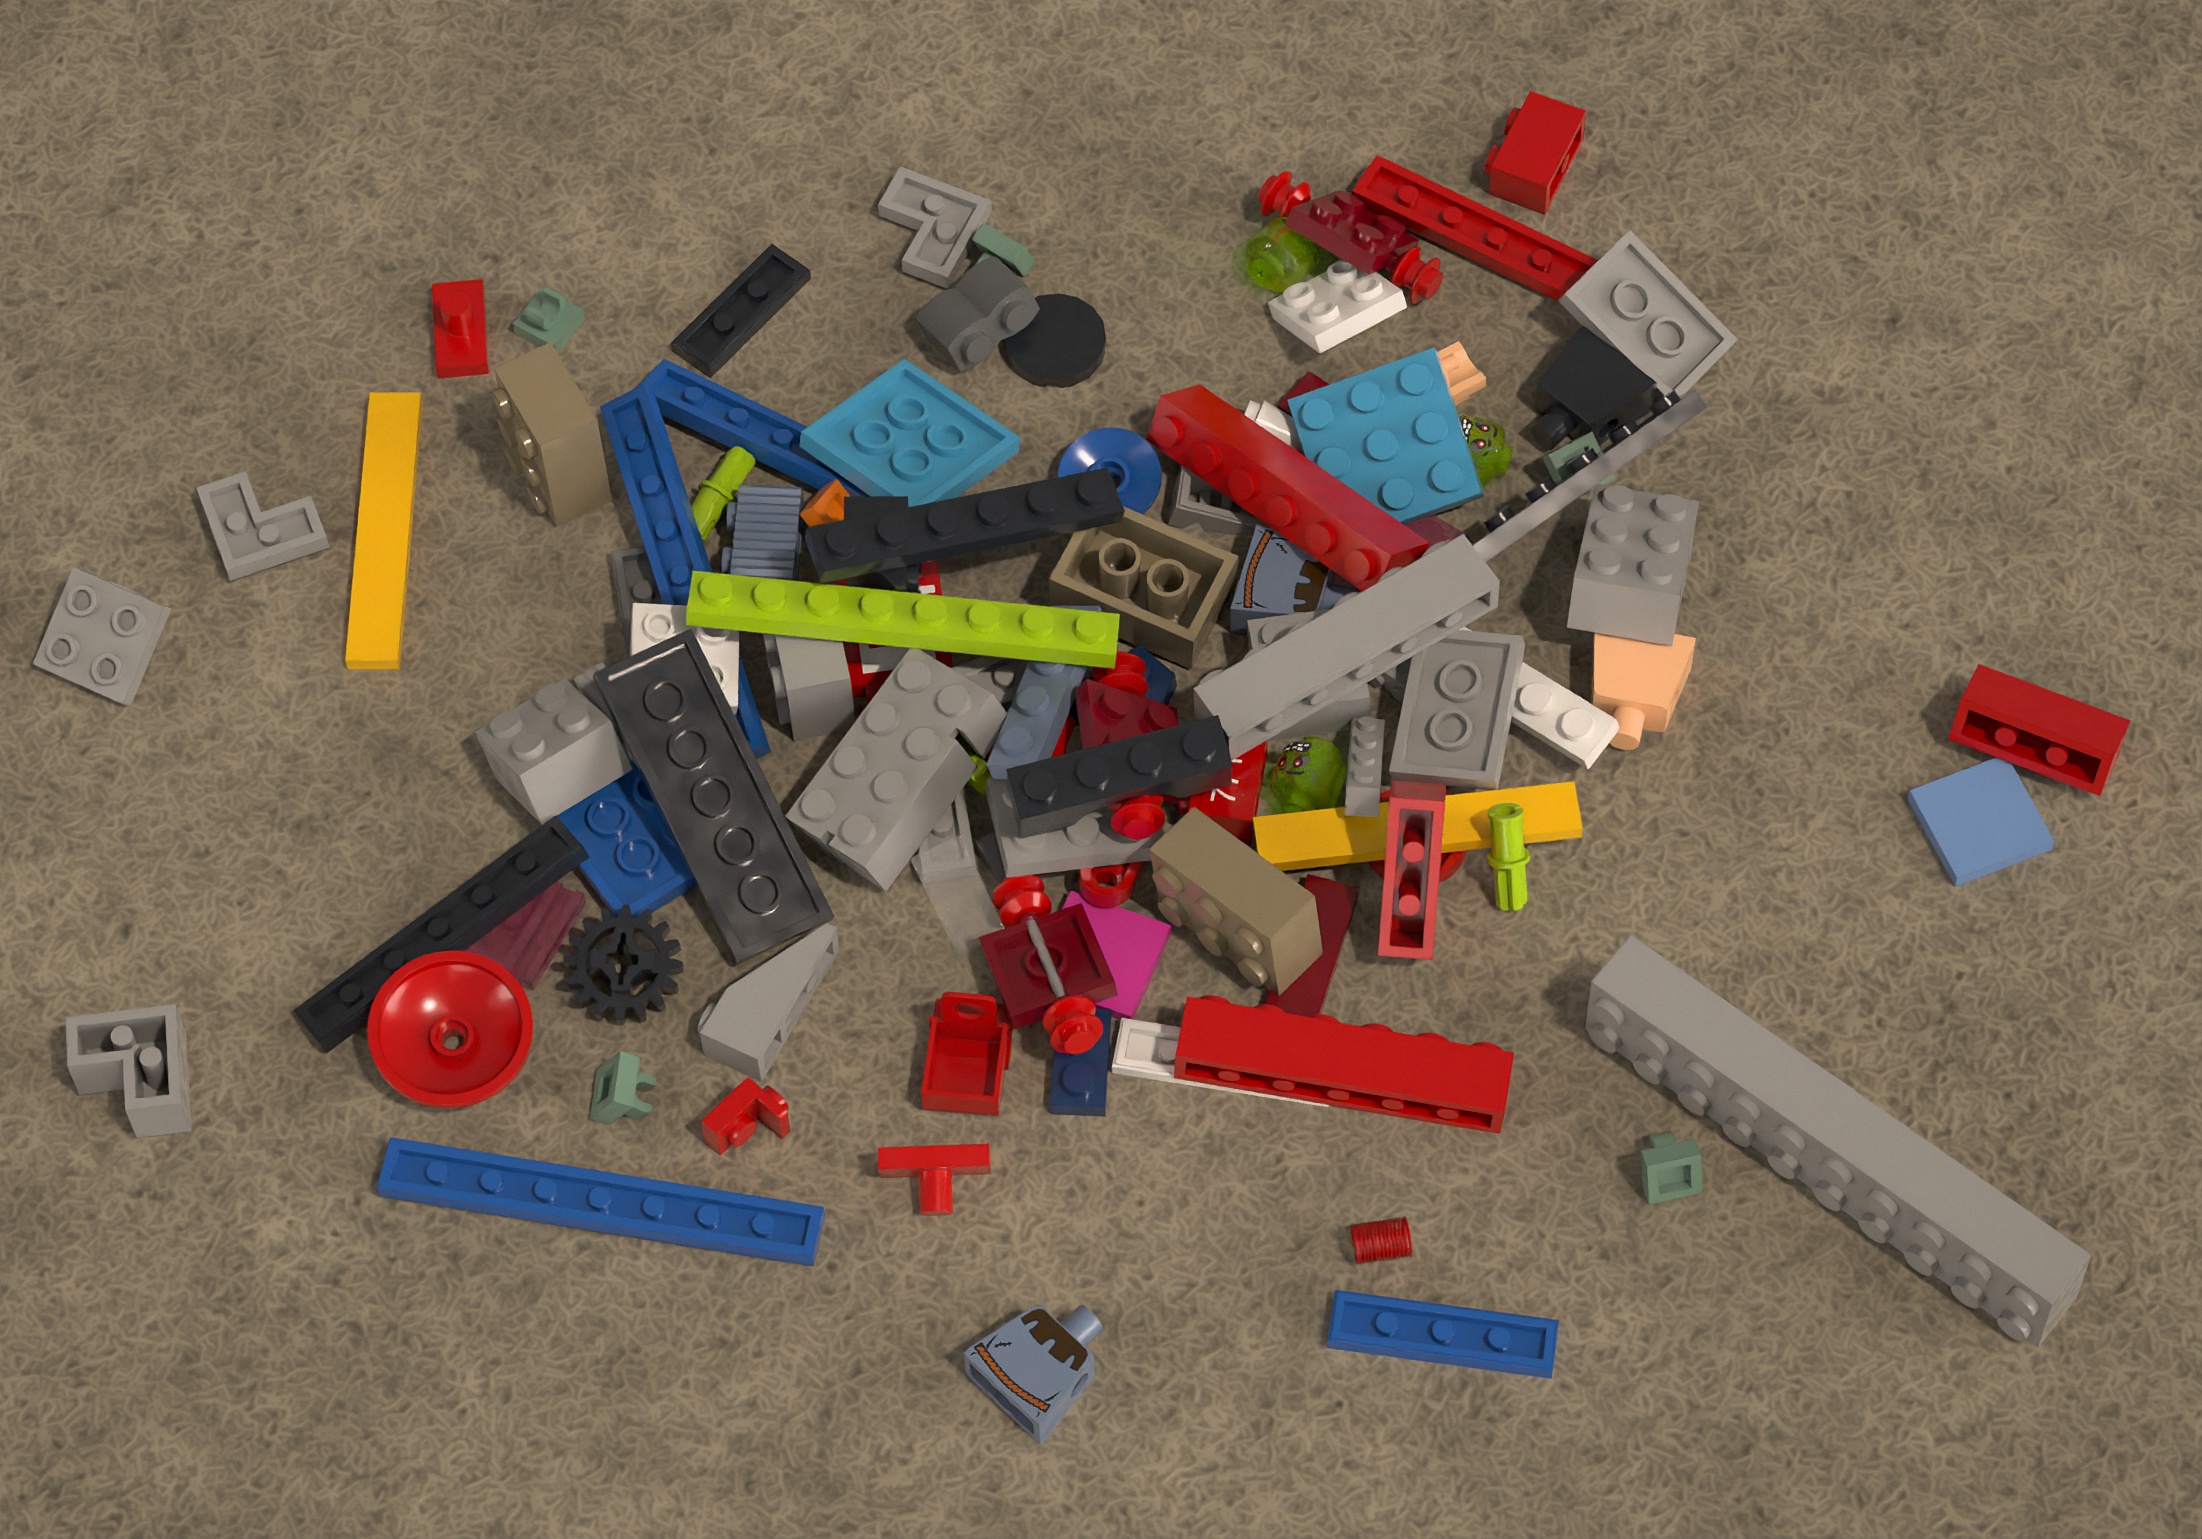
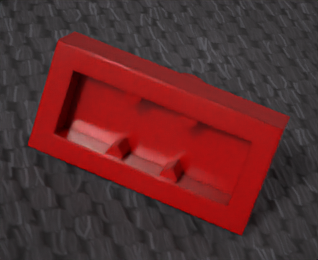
(460, 328)
(935, 1170)

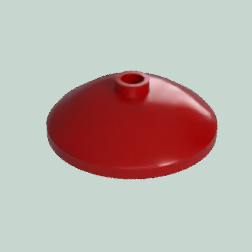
(443, 999)

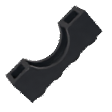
(1164, 761)

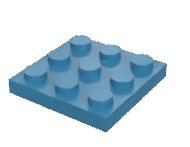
(1392, 437)
(909, 438)

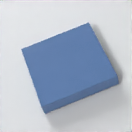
(1980, 820)

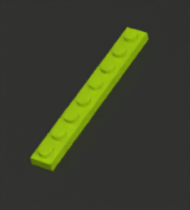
(903, 619)

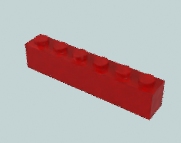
(1282, 487)
(1343, 1064)

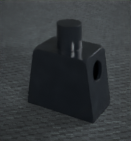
(1589, 391)

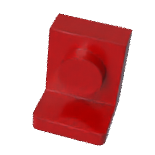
(737, 1116)

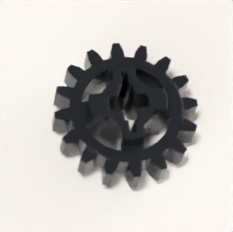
(602, 964)

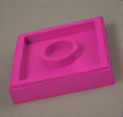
(1131, 949)

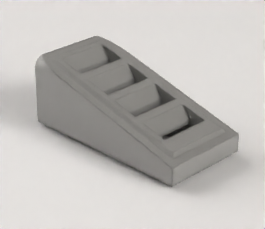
(1211, 519)

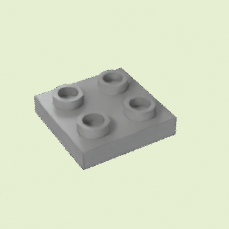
(102, 636)

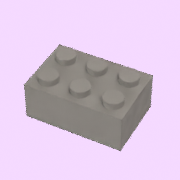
(1633, 564)

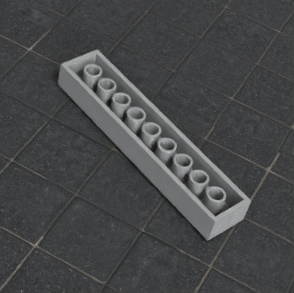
(1835, 1142)

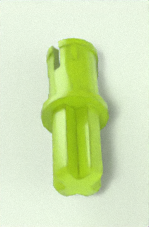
(720, 489)
(1508, 856)

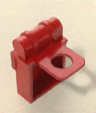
(966, 1054)

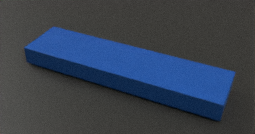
(1443, 1334)

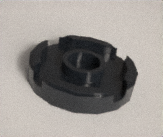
(1059, 344)

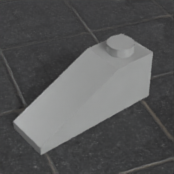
(765, 1005)

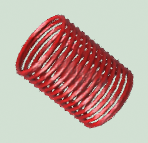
(1383, 1238)

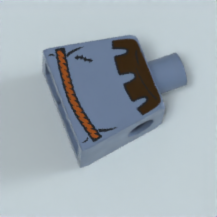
(1281, 581)
(1036, 1366)

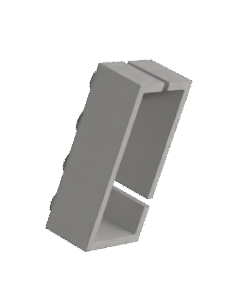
(898, 768)

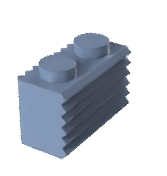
(765, 532)

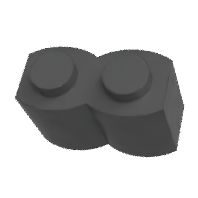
(977, 313)

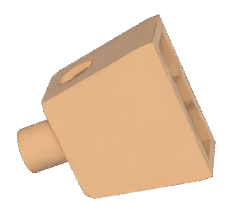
(1638, 682)

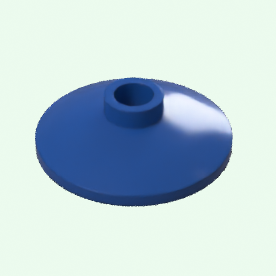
(1127, 459)

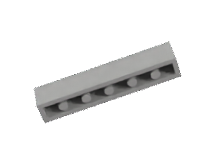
(1348, 644)

